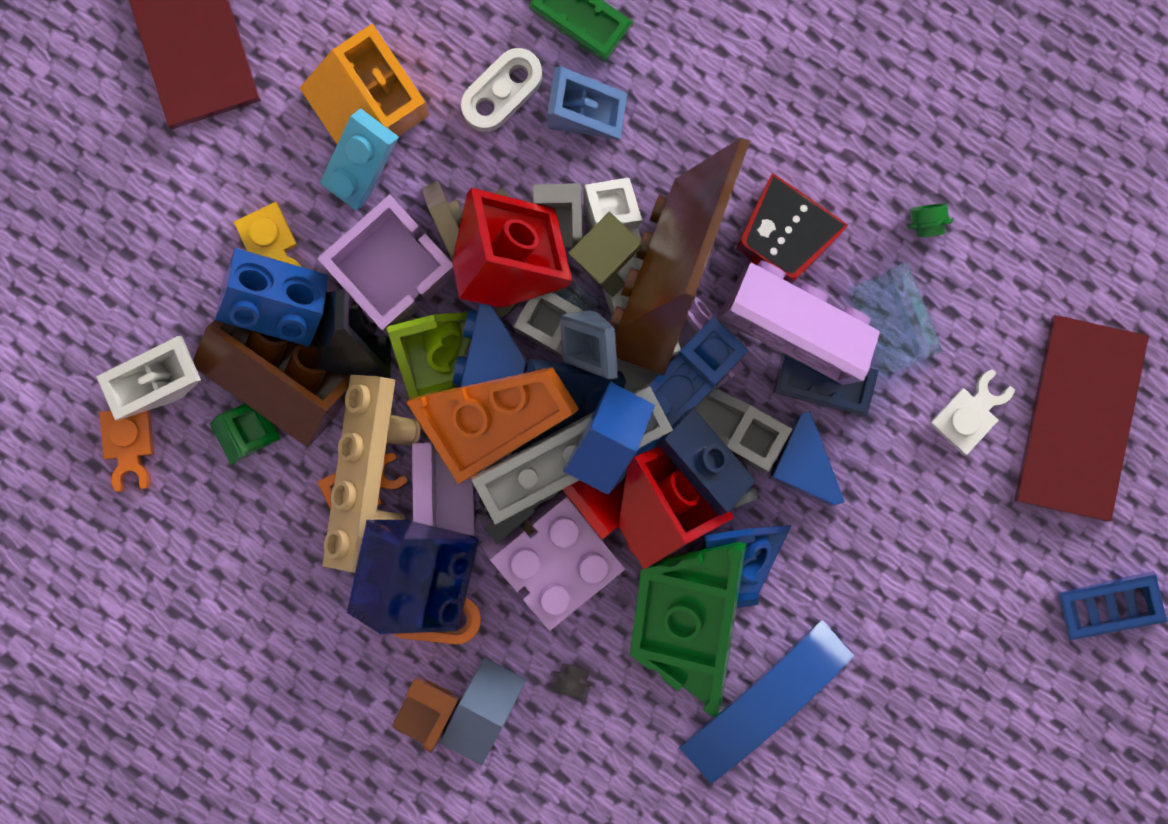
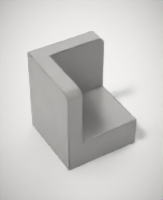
(568, 207)

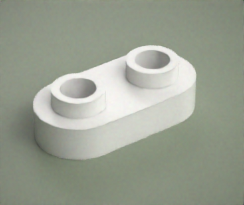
(500, 90)

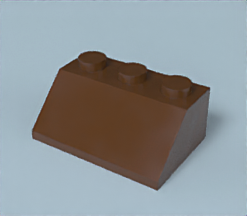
(273, 378)

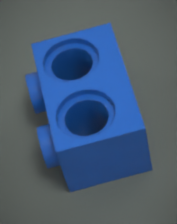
(272, 297)

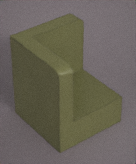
(606, 252)

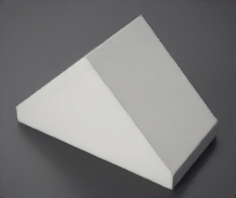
(150, 379)

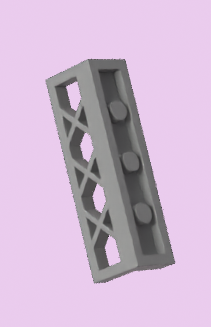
(539, 468)

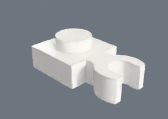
(968, 417)

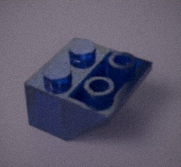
(411, 577)

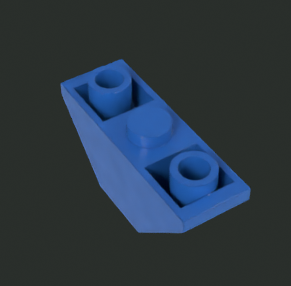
(491, 350)

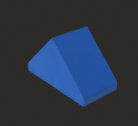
(610, 438)
(805, 464)

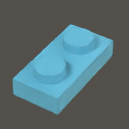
(358, 159)

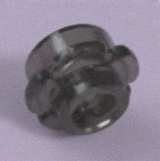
(571, 682)

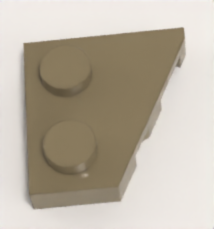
(445, 215)

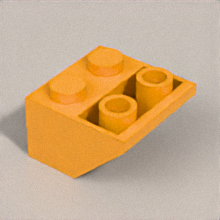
(366, 77)

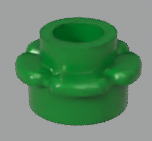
(930, 219)

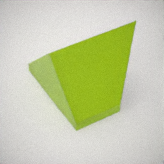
(429, 351)

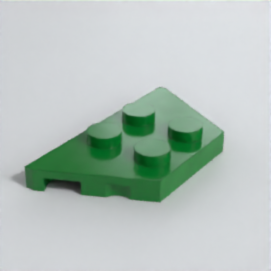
(689, 619)

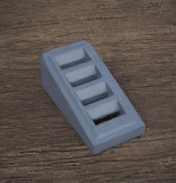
(589, 343)

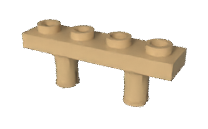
(360, 466)

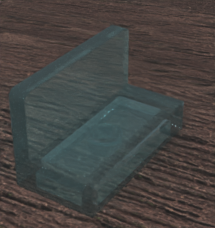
(900, 317)

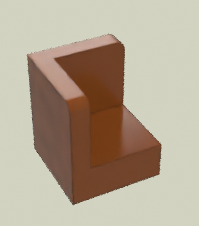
(425, 712)

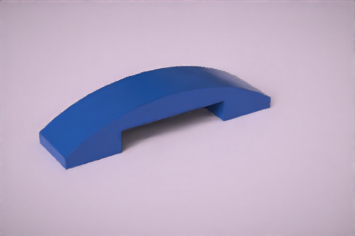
(694, 374)
(767, 703)

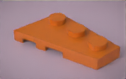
(491, 418)

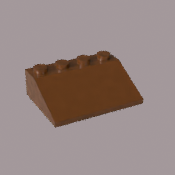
(674, 260)

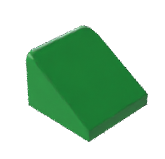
(243, 432)

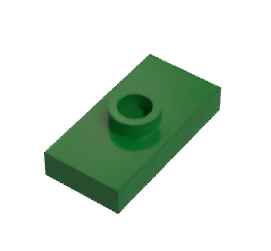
(587, 22)

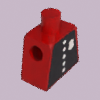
(788, 229)

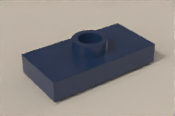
(809, 385)
(706, 462)

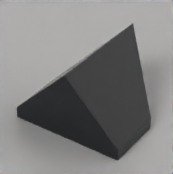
(349, 344)

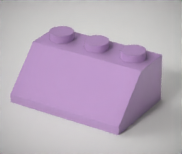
(801, 323)

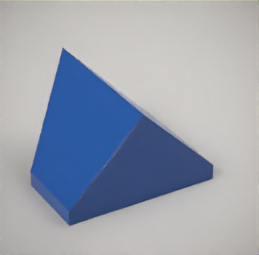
(760, 553)

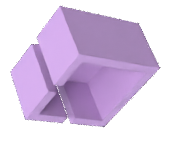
(386, 265)
(557, 563)

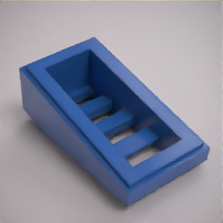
(1151, 589)

